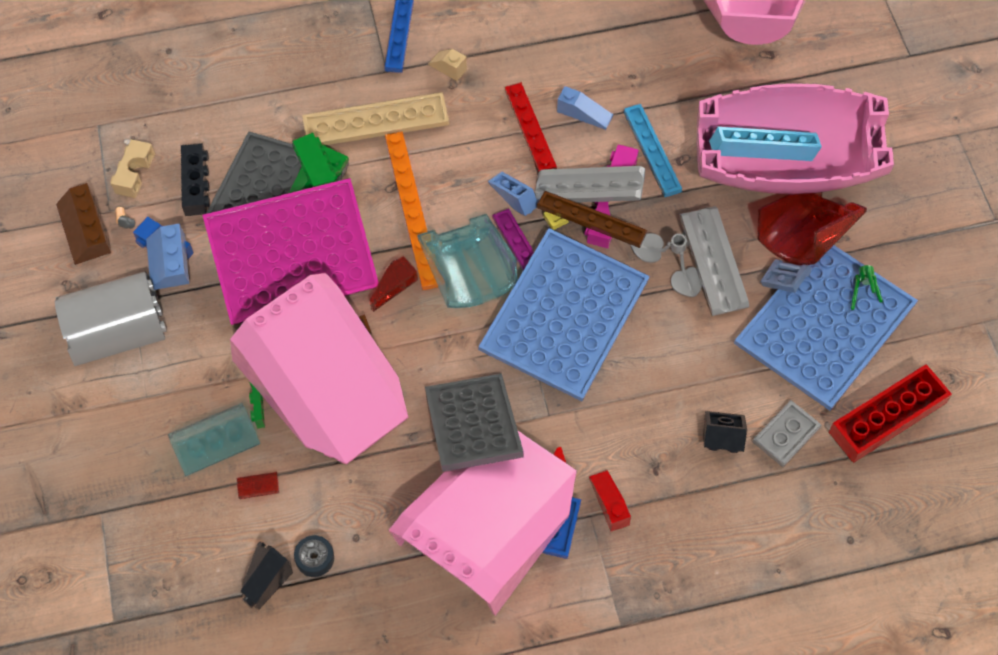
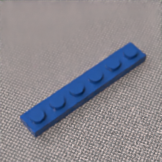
(399, 36)

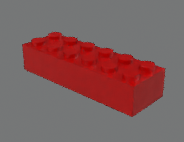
(889, 413)

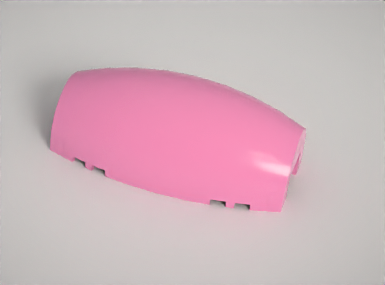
(845, 121)

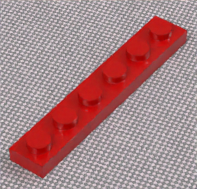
(530, 127)

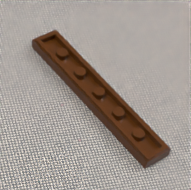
(592, 219)

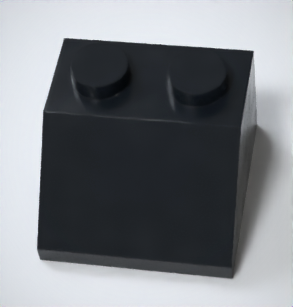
(724, 431)

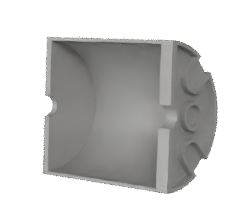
(110, 318)

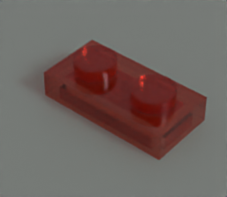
(258, 485)

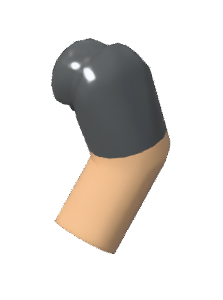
(122, 220)

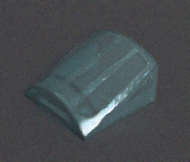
(470, 263)

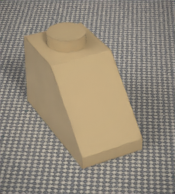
(450, 63)

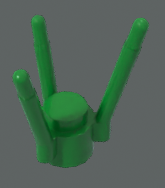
(867, 277)

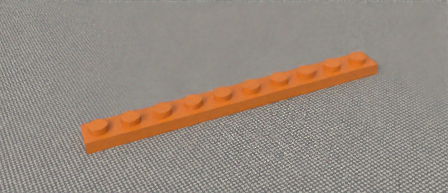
(410, 204)

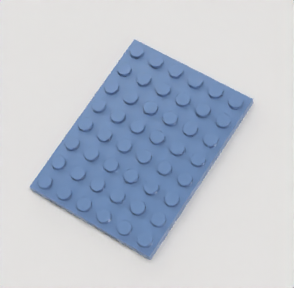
(564, 314)
(815, 334)

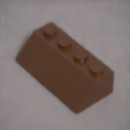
(82, 224)

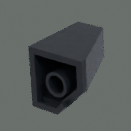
(264, 576)

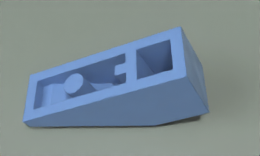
(579, 106)
(515, 193)

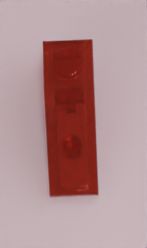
(397, 278)

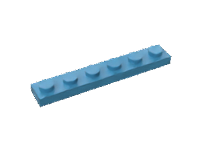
(653, 150)

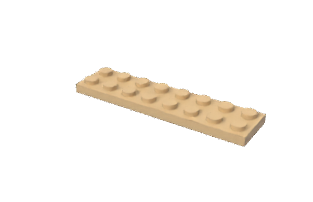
(377, 119)

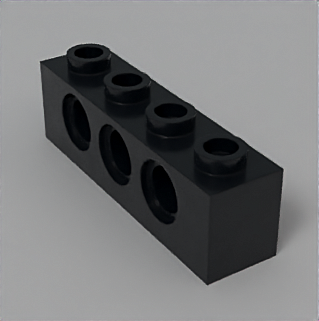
(192, 203)

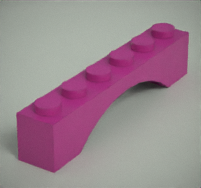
(621, 157)

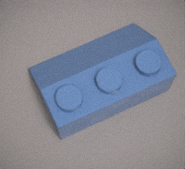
(167, 257)

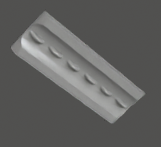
(593, 184)
(714, 261)

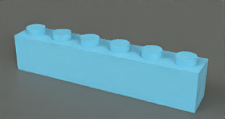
(765, 143)

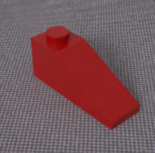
(610, 501)

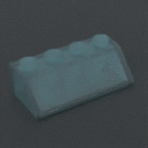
(213, 439)

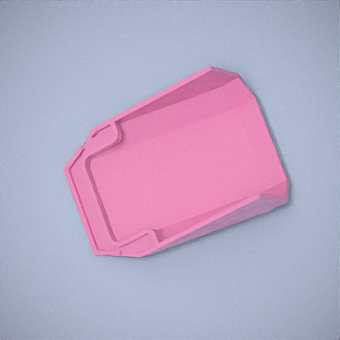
(320, 369)
(491, 519)

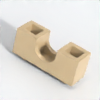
(136, 155)

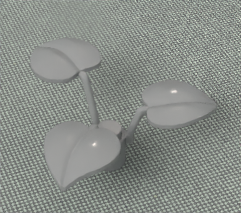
(683, 282)

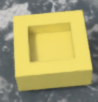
(554, 221)

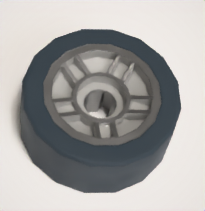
(321, 548)

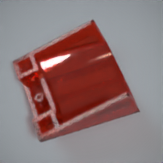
(805, 226)

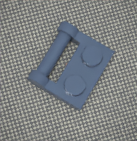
(785, 280)

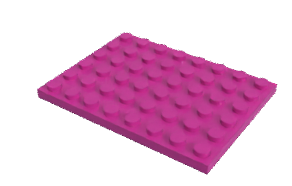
(283, 240)

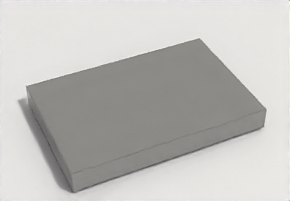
(786, 433)

